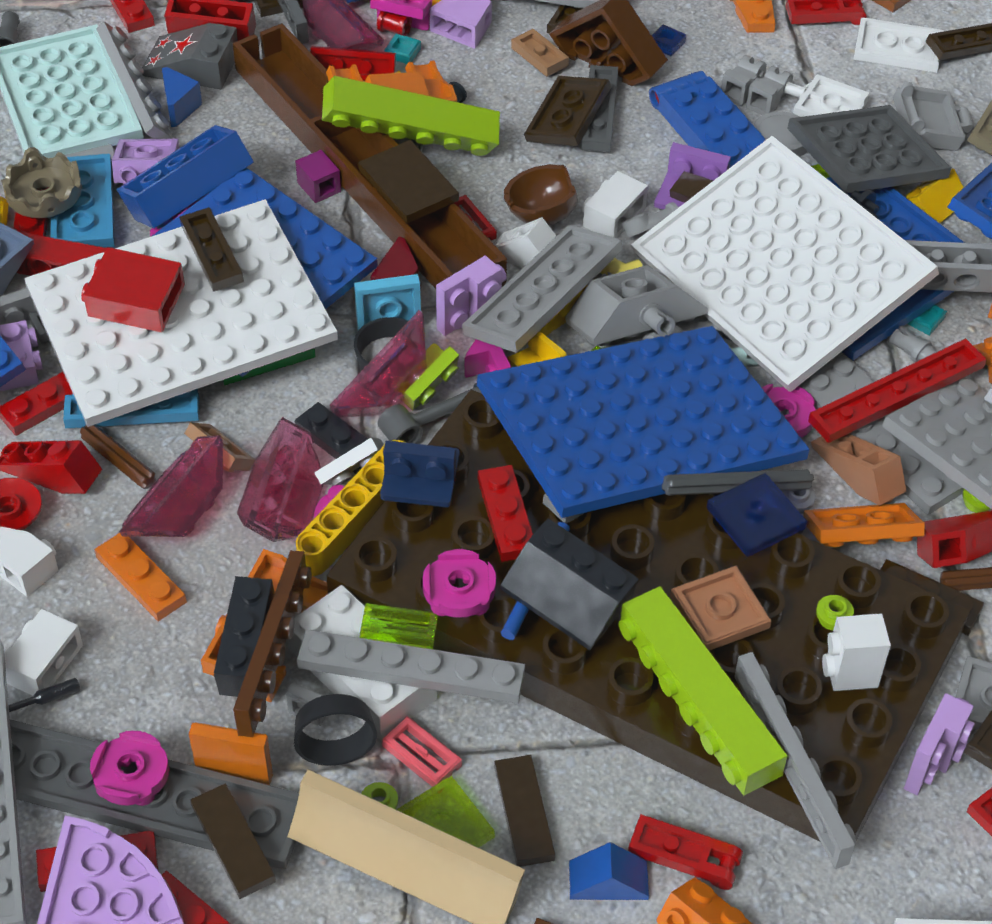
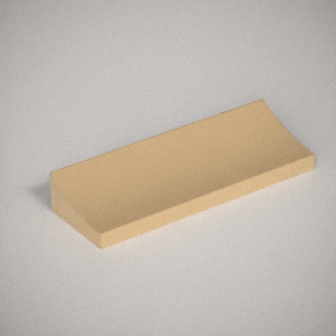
(404, 852)

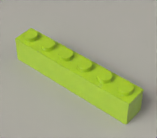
(410, 116)
(702, 691)

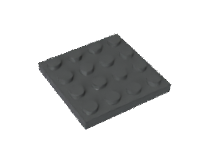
(868, 148)

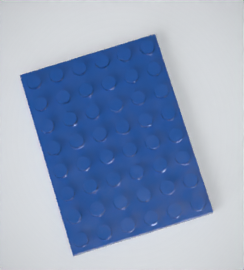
(627, 415)

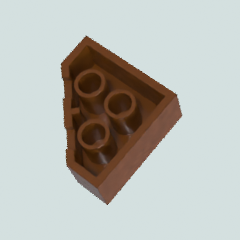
(610, 36)

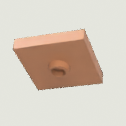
(721, 608)

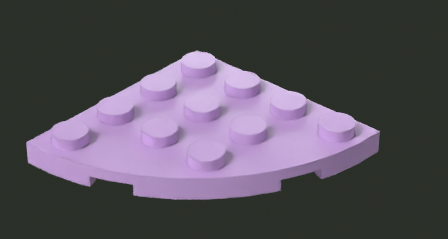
(104, 881)

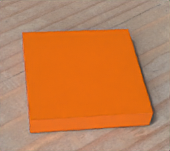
(230, 754)

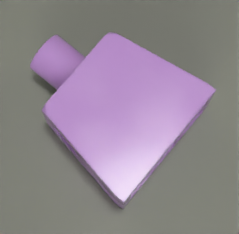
(461, 20)

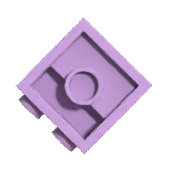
(138, 155)
(466, 292)
(21, 341)
(942, 742)

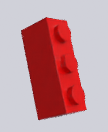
(192, 13)

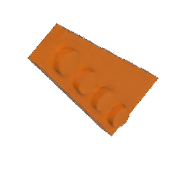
(756, 15)

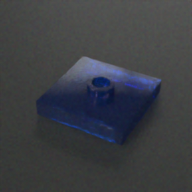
(756, 514)

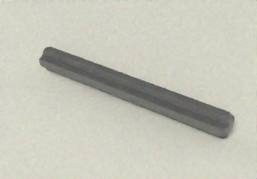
(721, 482)

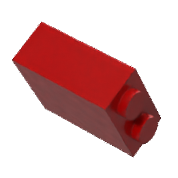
(133, 289)

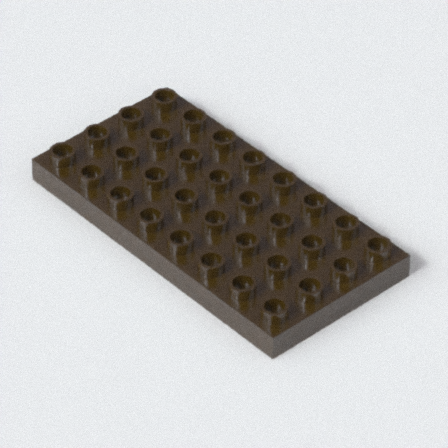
(668, 544)

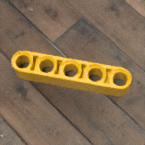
(343, 517)

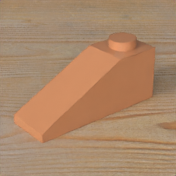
(864, 467)

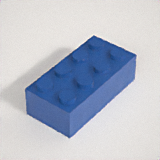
(185, 176)

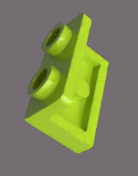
(440, 367)

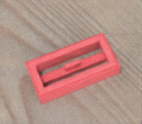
(423, 771)

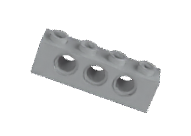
(959, 265)

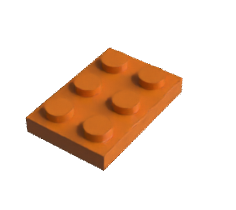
(864, 524)

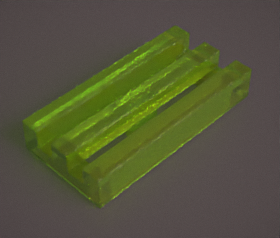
(398, 630)

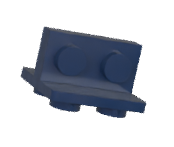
(419, 473)

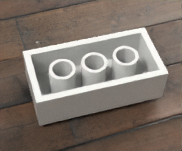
(388, 702)

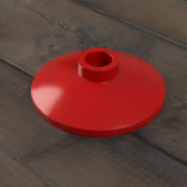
(18, 503)

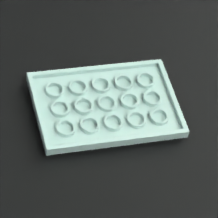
(65, 93)

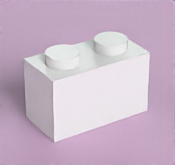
(614, 203)
(41, 652)
(856, 652)

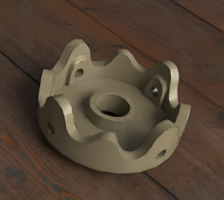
(37, 173)

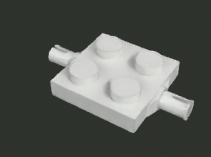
(825, 96)

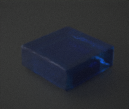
(669, 39)

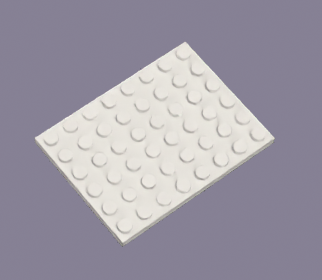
(784, 262)
(208, 332)

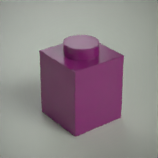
(318, 176)

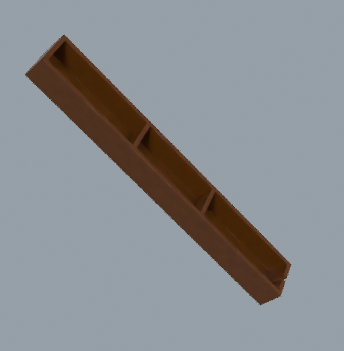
(292, 86)

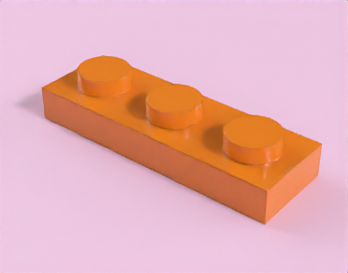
(140, 576)

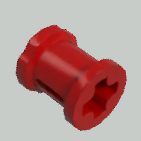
(394, 23)

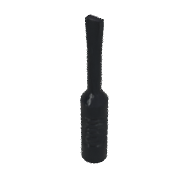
(48, 694)

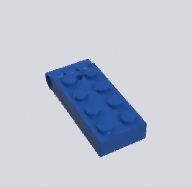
(705, 116)

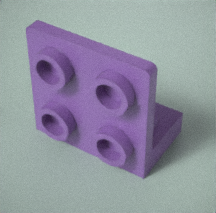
(691, 160)

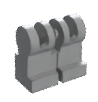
(747, 85)

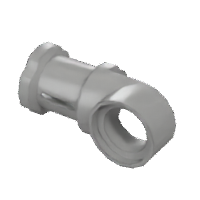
(646, 221)

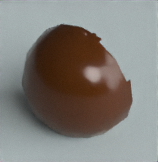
(541, 193)

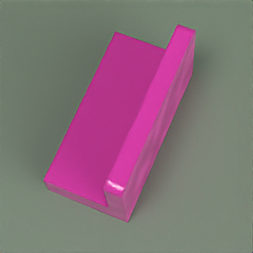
(417, 9)

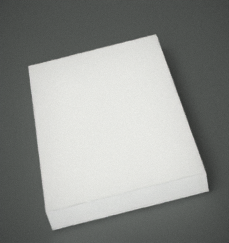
(895, 45)

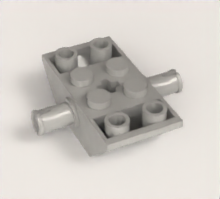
(629, 305)

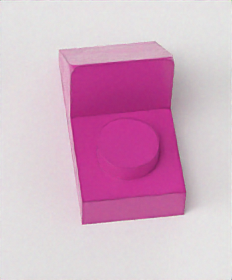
(484, 358)

